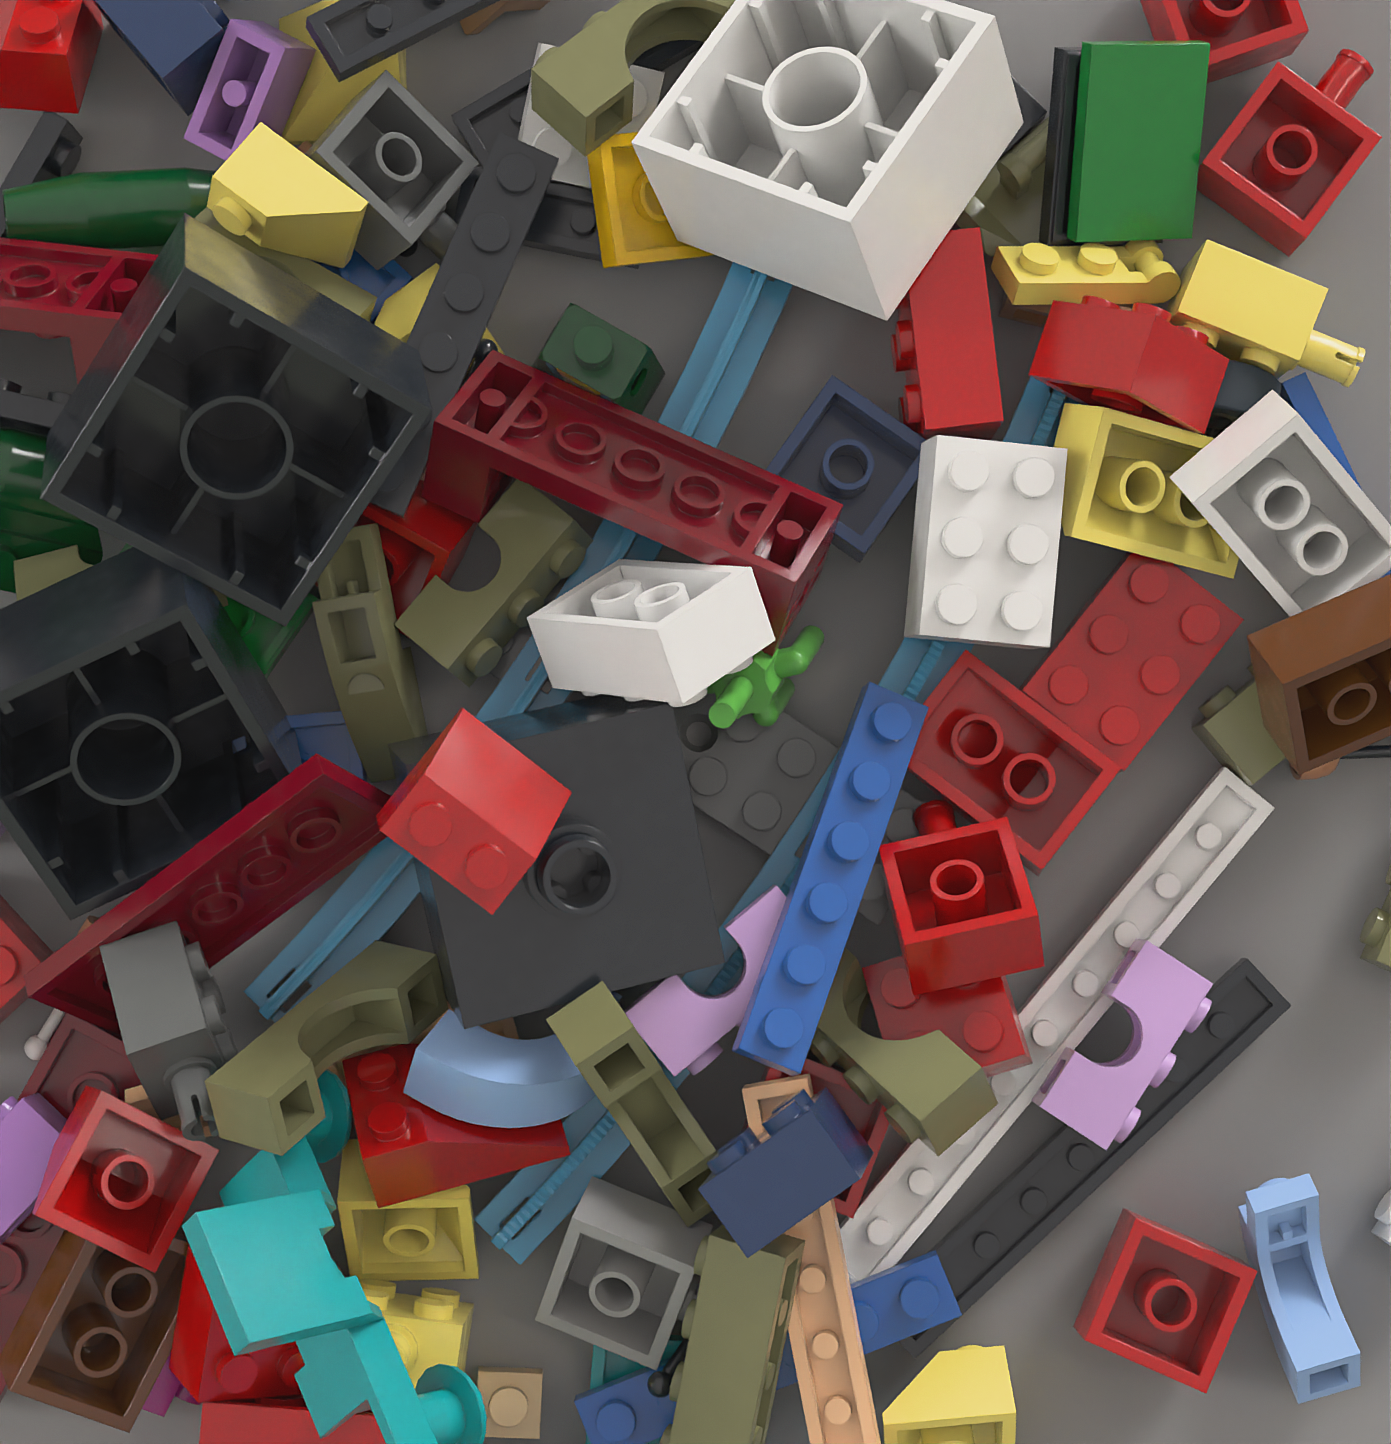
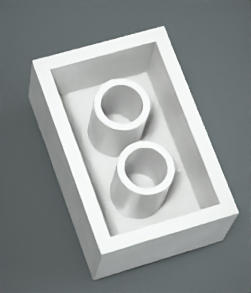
(1287, 507)
(985, 542)
(652, 630)

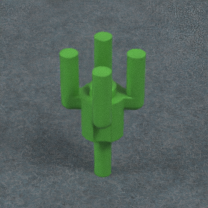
(764, 683)

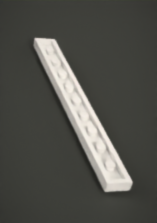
(1059, 1015)

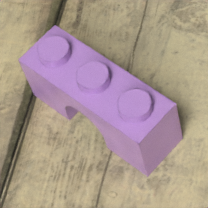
(1161, 1003)
(685, 1024)

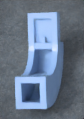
(495, 1077)
(1295, 1288)

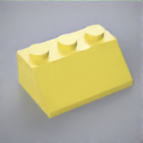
(1123, 490)

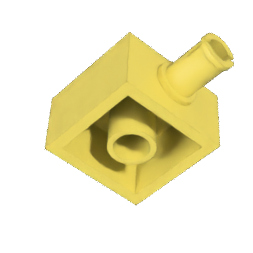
(1259, 315)
(424, 1327)

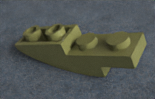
(365, 652)

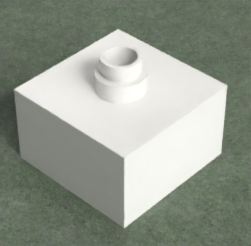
(832, 139)

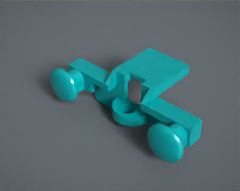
(281, 1286)

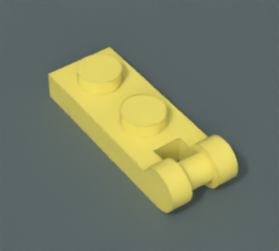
(1067, 273)

